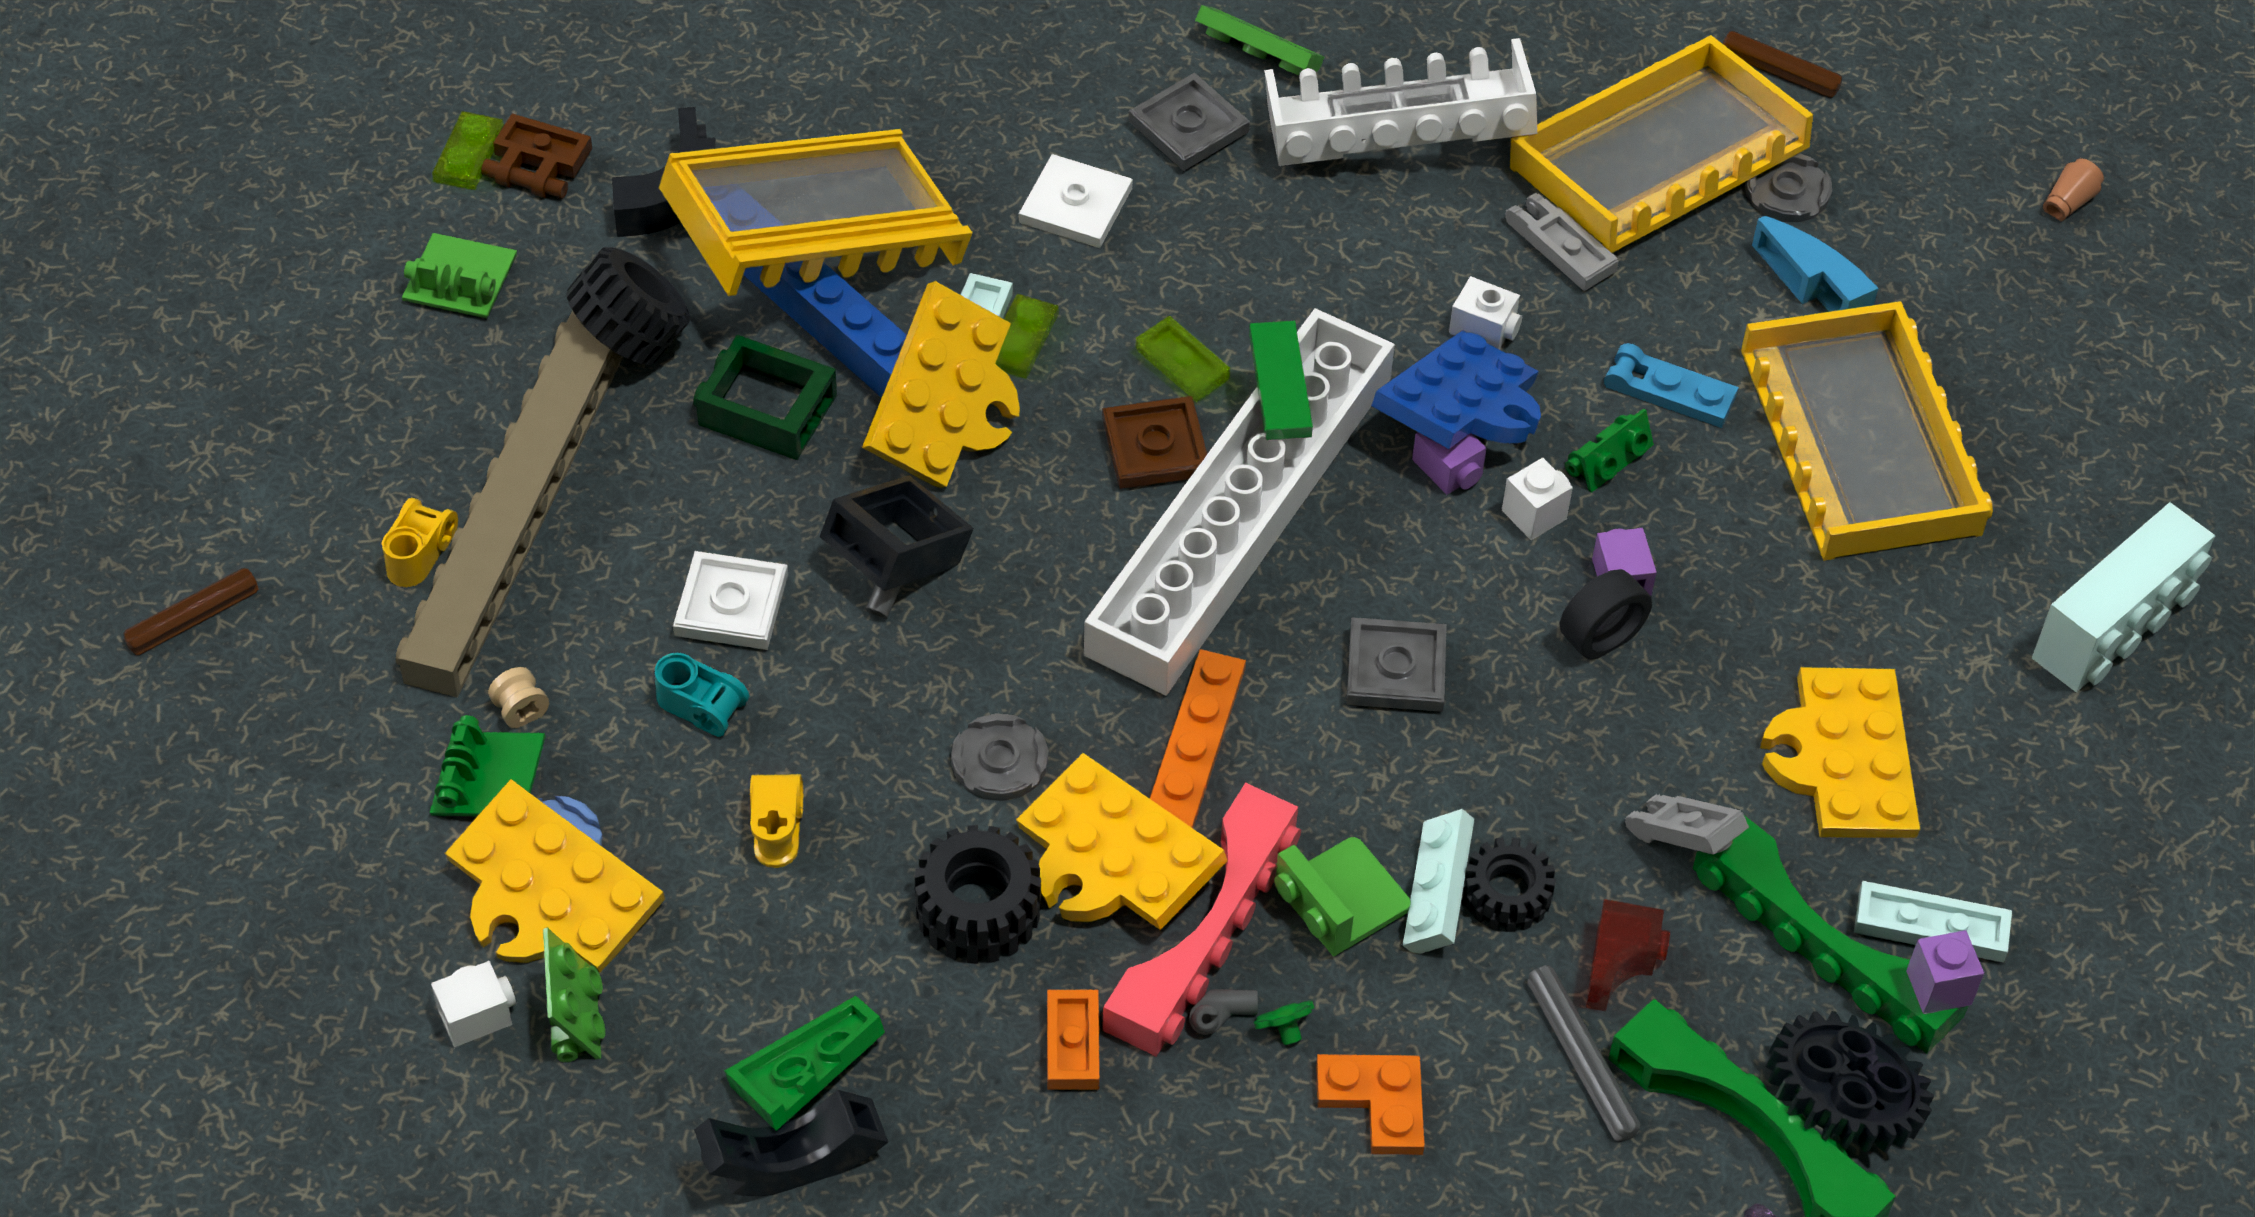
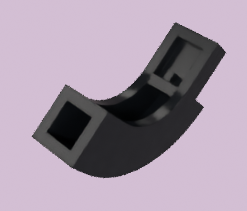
(639, 201)
(800, 1152)

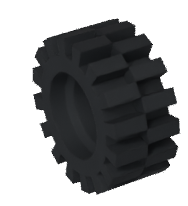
(1512, 860)

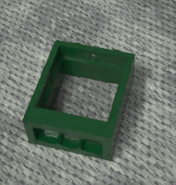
(778, 435)

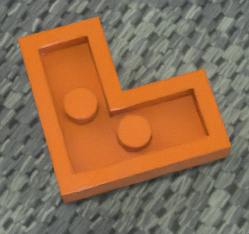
(1384, 1085)

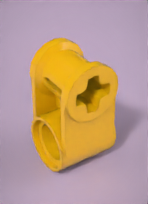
(416, 542)
(776, 817)

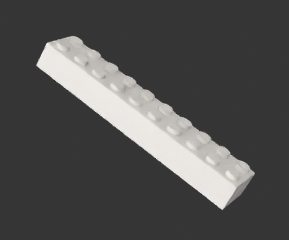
(1233, 512)

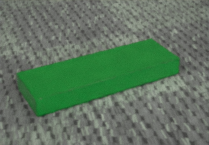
(1280, 380)

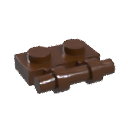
(538, 145)

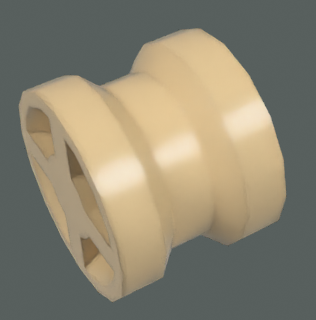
(518, 697)

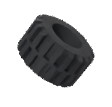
(628, 305)
(984, 926)

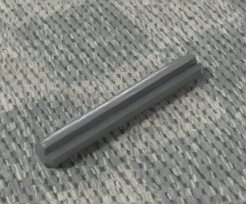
(1584, 1053)

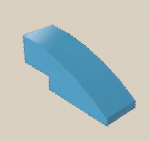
(1812, 267)

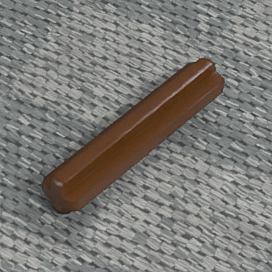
(1784, 64)
(190, 611)

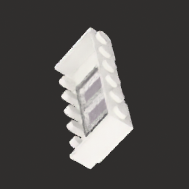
(1401, 112)

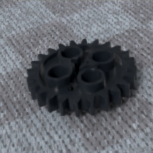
(1849, 1081)

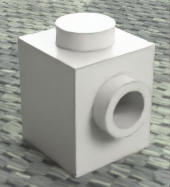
(1486, 312)
(1537, 498)
(473, 1002)

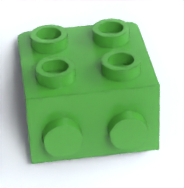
(1340, 893)

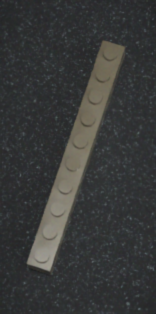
(507, 512)

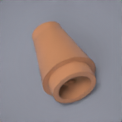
(2074, 188)

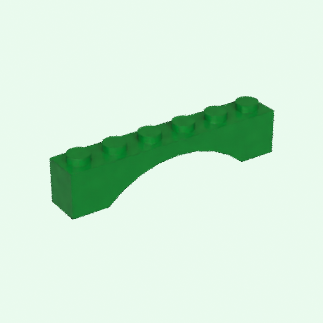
(1878, 981)
(1671, 1058)

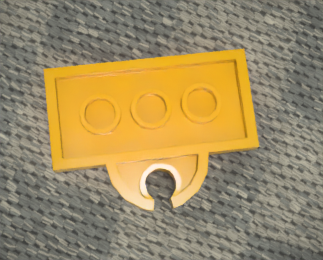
(943, 388)
(1847, 752)
(1115, 848)
(549, 875)

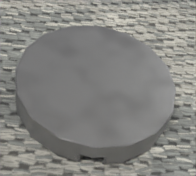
(1786, 198)
(1004, 770)

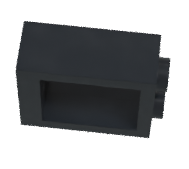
(858, 533)

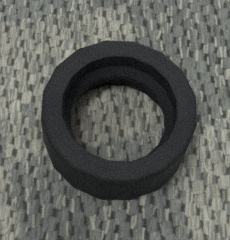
(1605, 613)

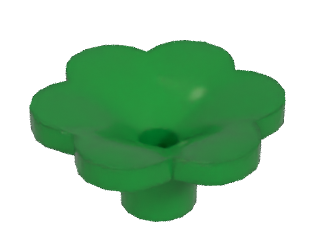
(1286, 1020)

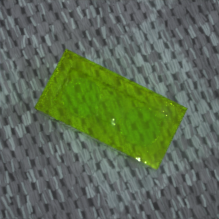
(466, 150)
(1029, 329)
(1182, 358)

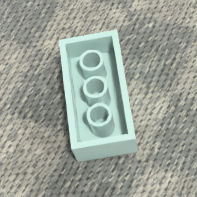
(2124, 598)

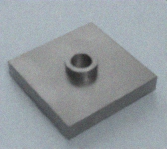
(1189, 121)
(1397, 664)

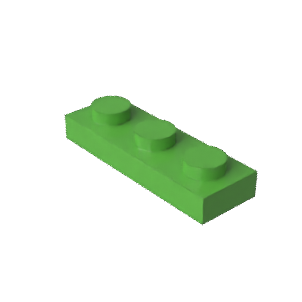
(1258, 41)

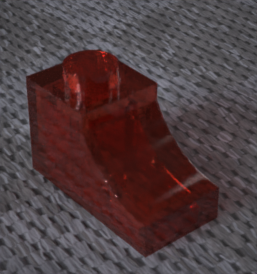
(1625, 947)

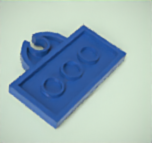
(1464, 391)

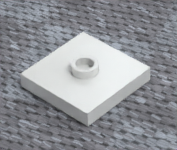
(1075, 201)
(730, 600)

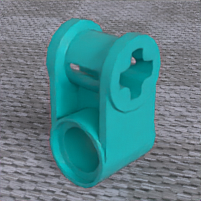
(704, 696)

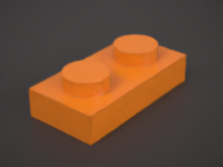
(1072, 1040)

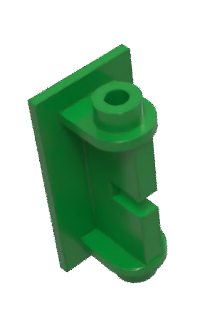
(1614, 450)

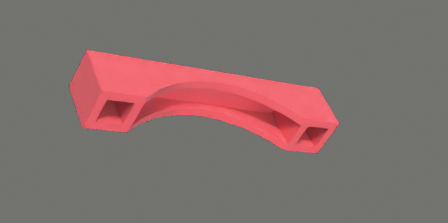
(1154, 994)

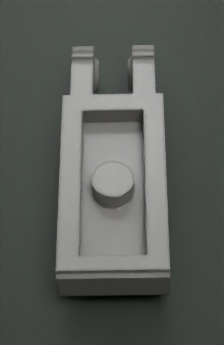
(1563, 241)
(1687, 823)

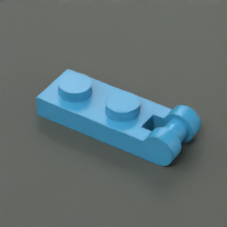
(1670, 386)

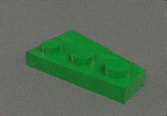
(801, 1064)

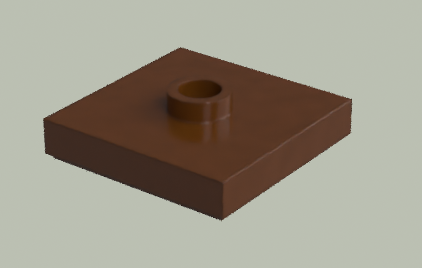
(1154, 441)

